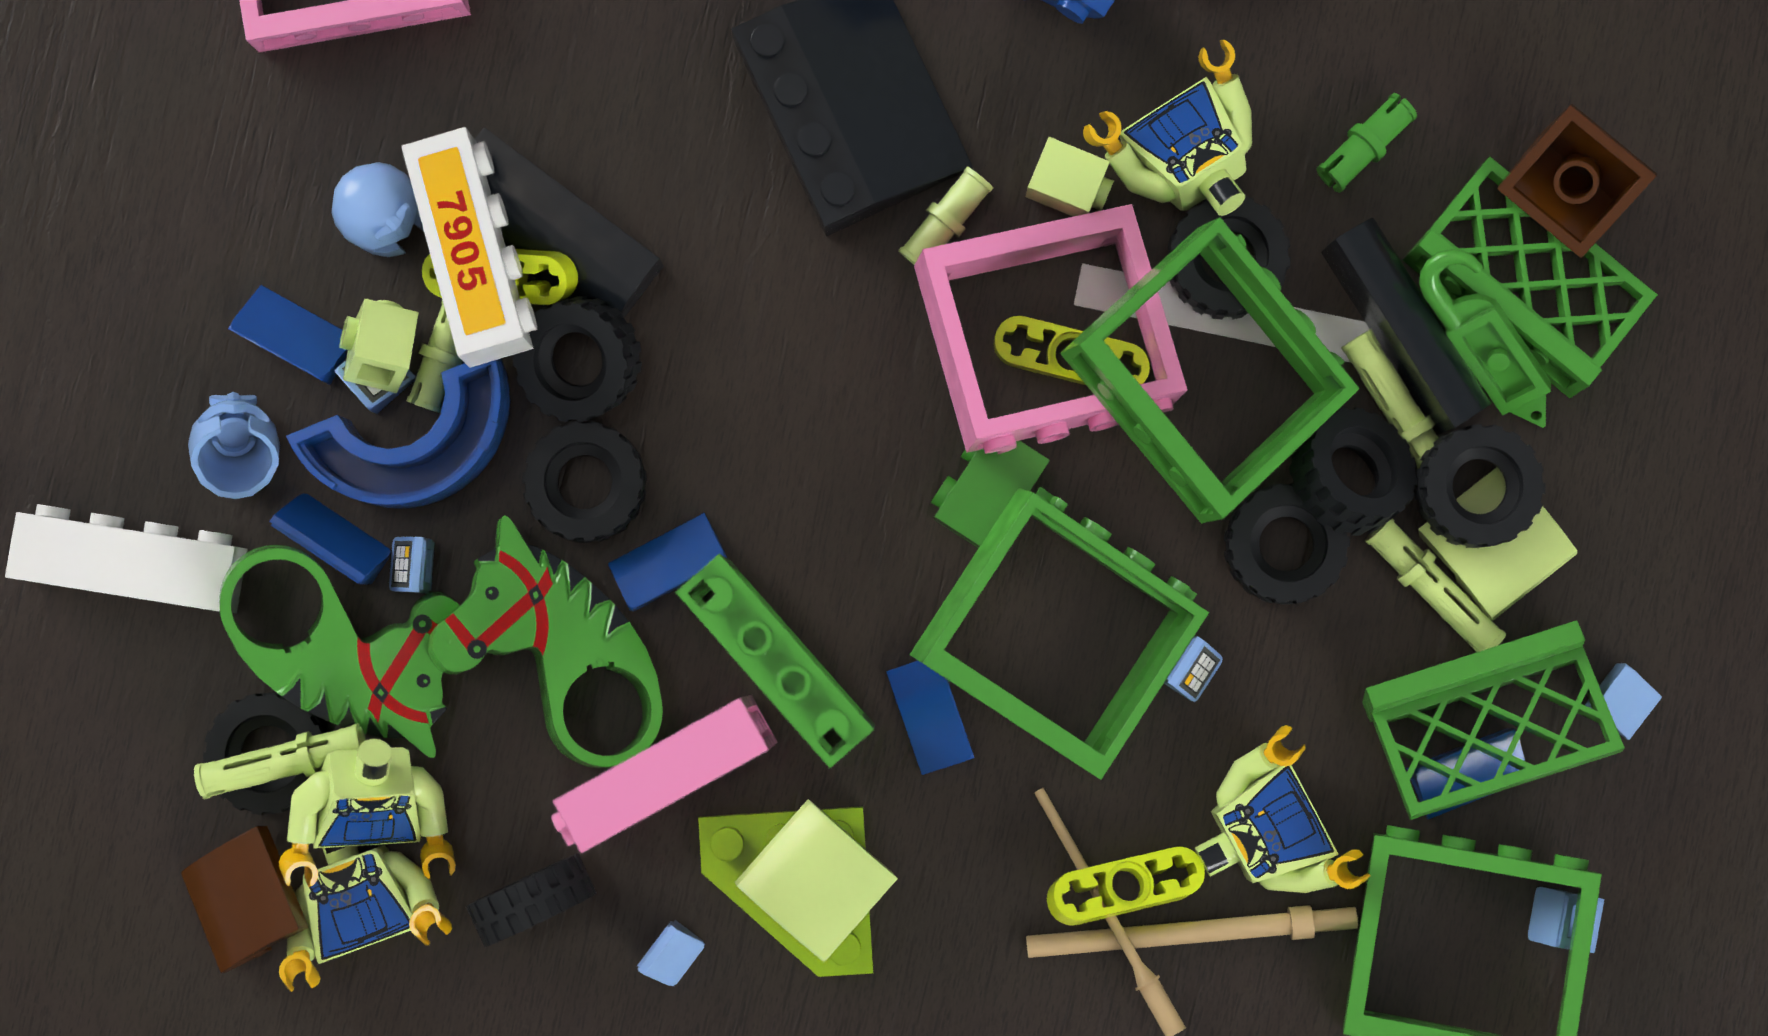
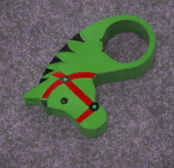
(546, 606)
(343, 678)

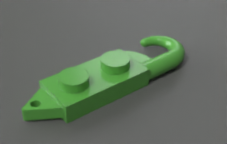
(1487, 342)

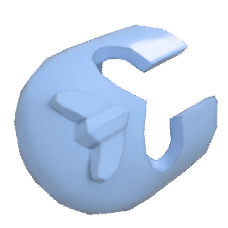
(375, 208)
(234, 446)

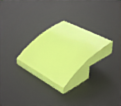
(1505, 572)
(816, 880)

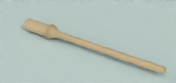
(1146, 980)

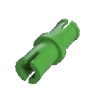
(1366, 142)

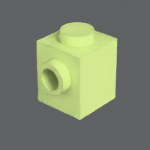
(1069, 179)
(379, 344)

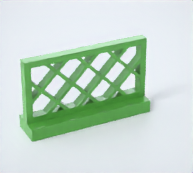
(1556, 352)
(1481, 673)

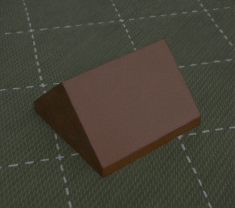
(1576, 180)

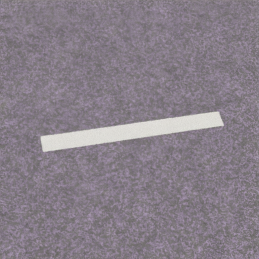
(1102, 287)

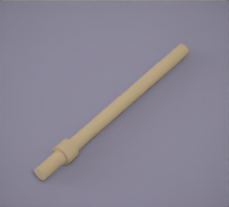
(1298, 922)

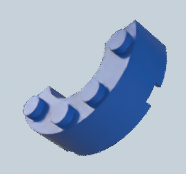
(431, 467)

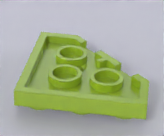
(736, 840)

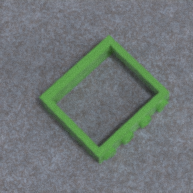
(1150, 428)
(775, 659)
(1143, 680)
(1462, 853)

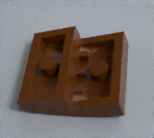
(243, 898)

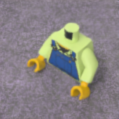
(1187, 145)
(366, 800)
(1273, 826)
(359, 904)

